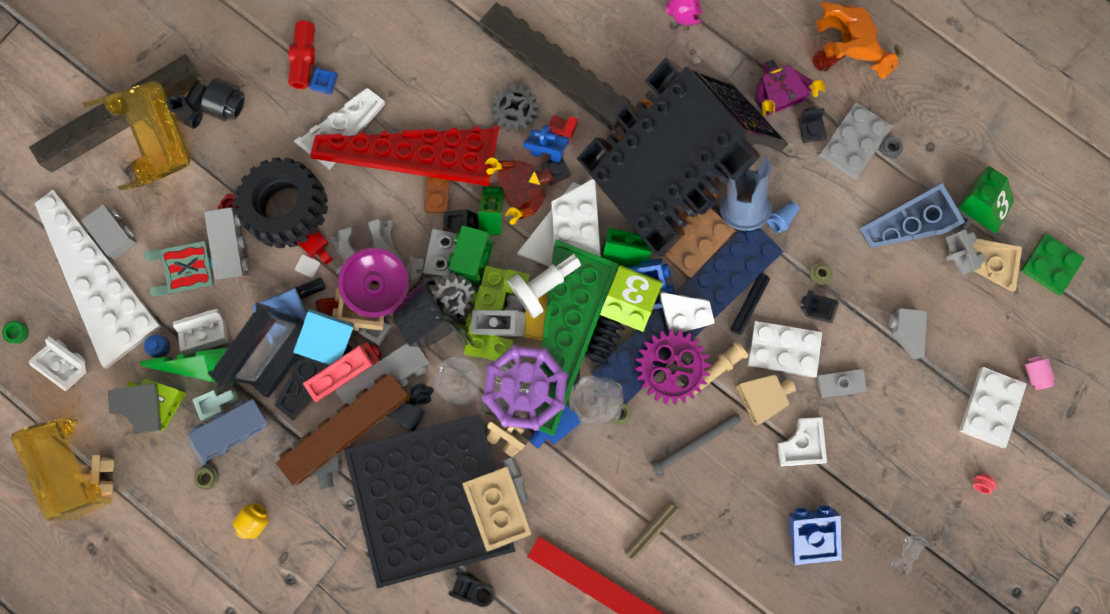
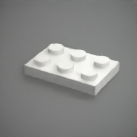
(784, 349)
(992, 407)

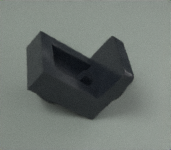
(819, 307)

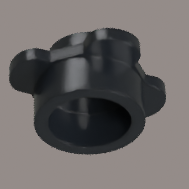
(421, 394)

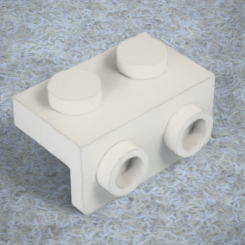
(201, 331)
(59, 364)

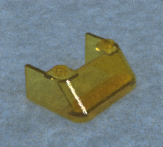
(153, 129)
(55, 471)

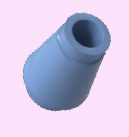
(781, 218)

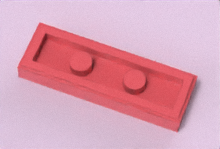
(338, 373)

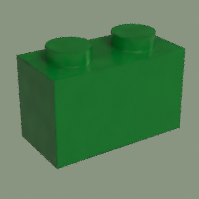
(625, 248)

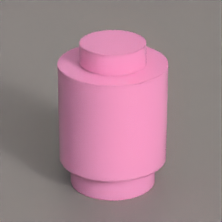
(1040, 372)

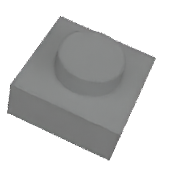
(375, 336)

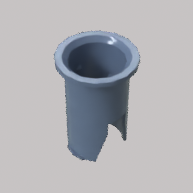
(753, 214)

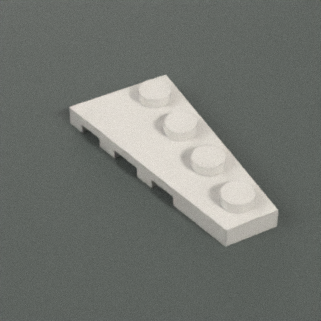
(347, 121)

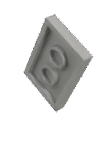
(855, 141)

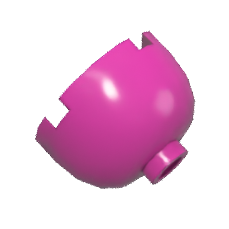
(684, 11)

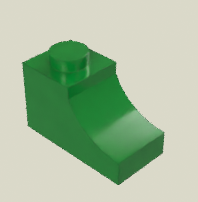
(491, 210)

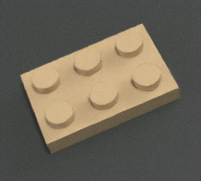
(497, 508)

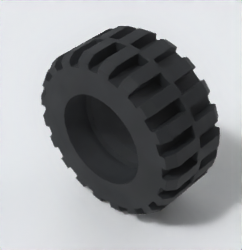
(263, 184)

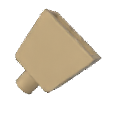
(765, 397)

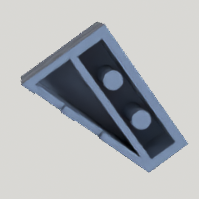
(226, 431)

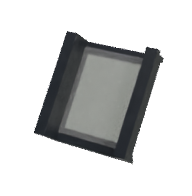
(261, 351)

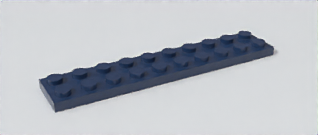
(716, 281)

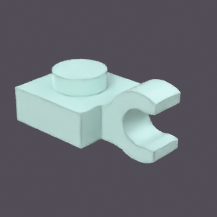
(212, 403)

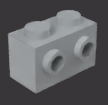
(438, 252)

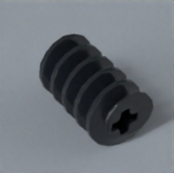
(603, 339)

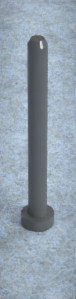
(694, 444)

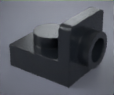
(812, 125)
(456, 219)

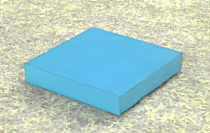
(323, 337)

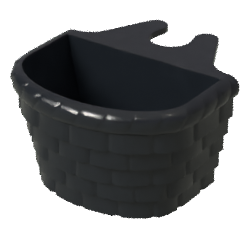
(423, 321)

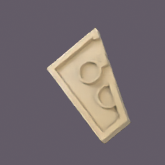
(1000, 264)

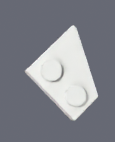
(685, 312)

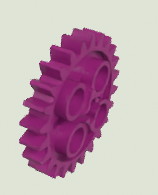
(677, 346)

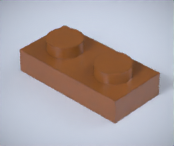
(437, 195)

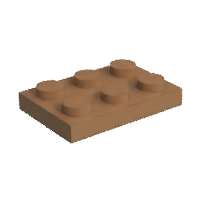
(701, 241)

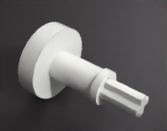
(530, 292)

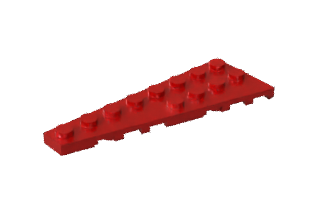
(422, 152)

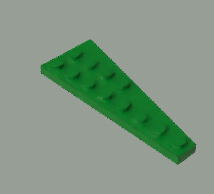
(572, 317)

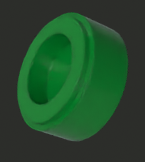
(15, 332)

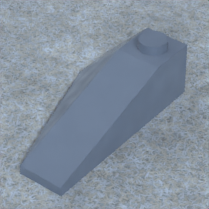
(921, 216)

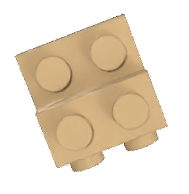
(344, 313)

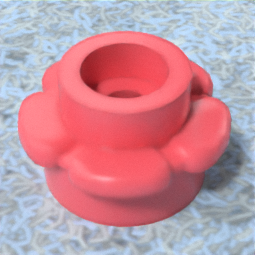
(984, 483)

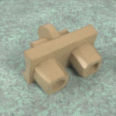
(513, 435)
(99, 465)

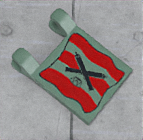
(184, 266)

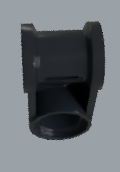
(407, 416)
(470, 590)

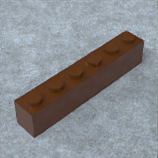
(342, 429)

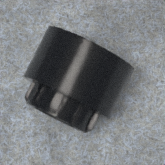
(222, 100)

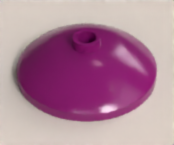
(368, 267)

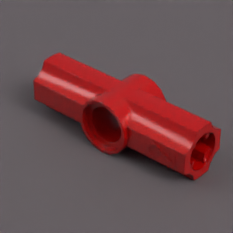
(302, 54)

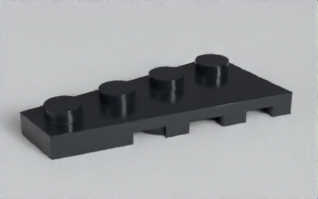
(294, 394)

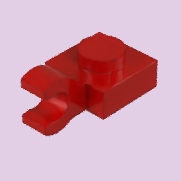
(316, 245)

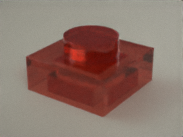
(326, 305)

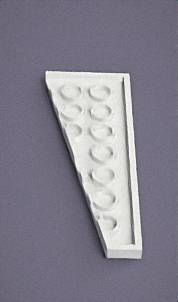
(105, 300)

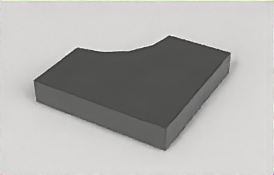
(138, 405)

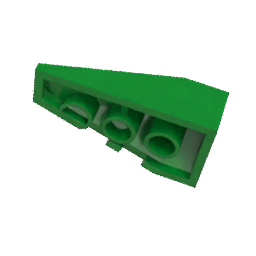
(188, 365)

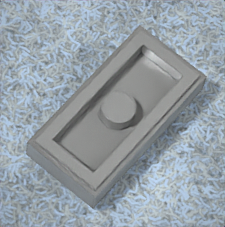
(841, 383)

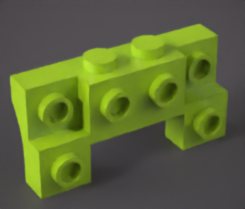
(491, 297)

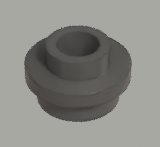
(895, 143)

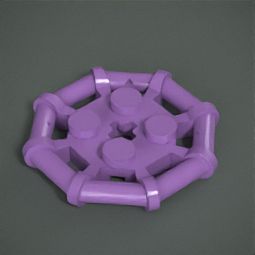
(525, 401)

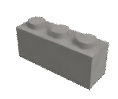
(226, 244)

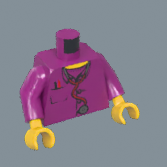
(783, 88)

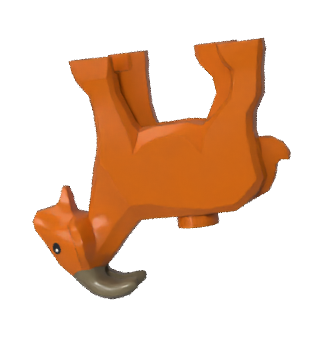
(858, 37)

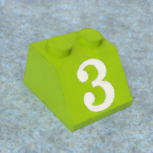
(631, 298)

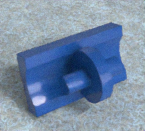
(546, 142)

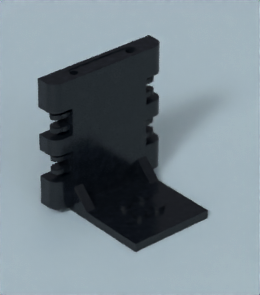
(676, 151)

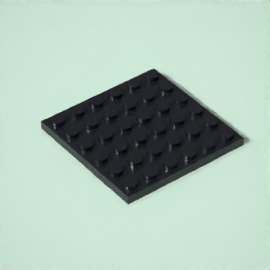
(416, 501)

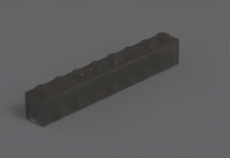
(553, 65)
(100, 125)

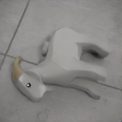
(381, 239)

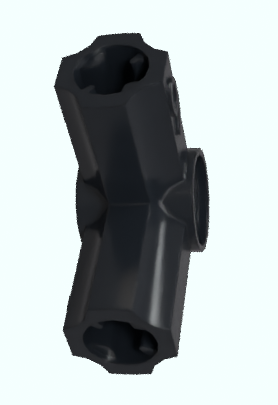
(188, 109)

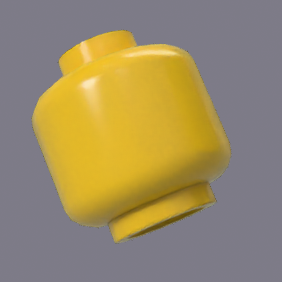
(250, 521)

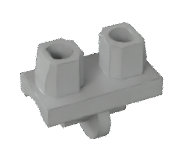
(963, 252)

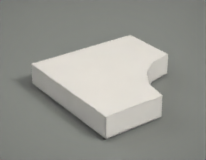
(805, 445)

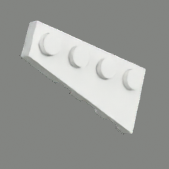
(540, 244)

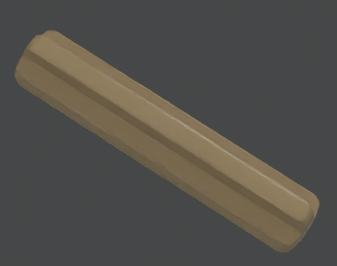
(651, 531)

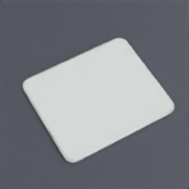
(307, 266)

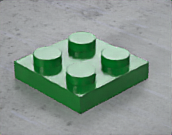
(1052, 264)

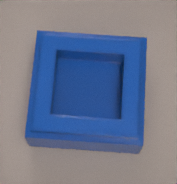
(323, 81)

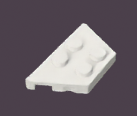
(577, 218)

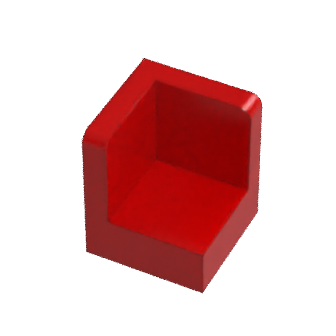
(563, 127)

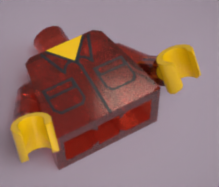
(521, 186)

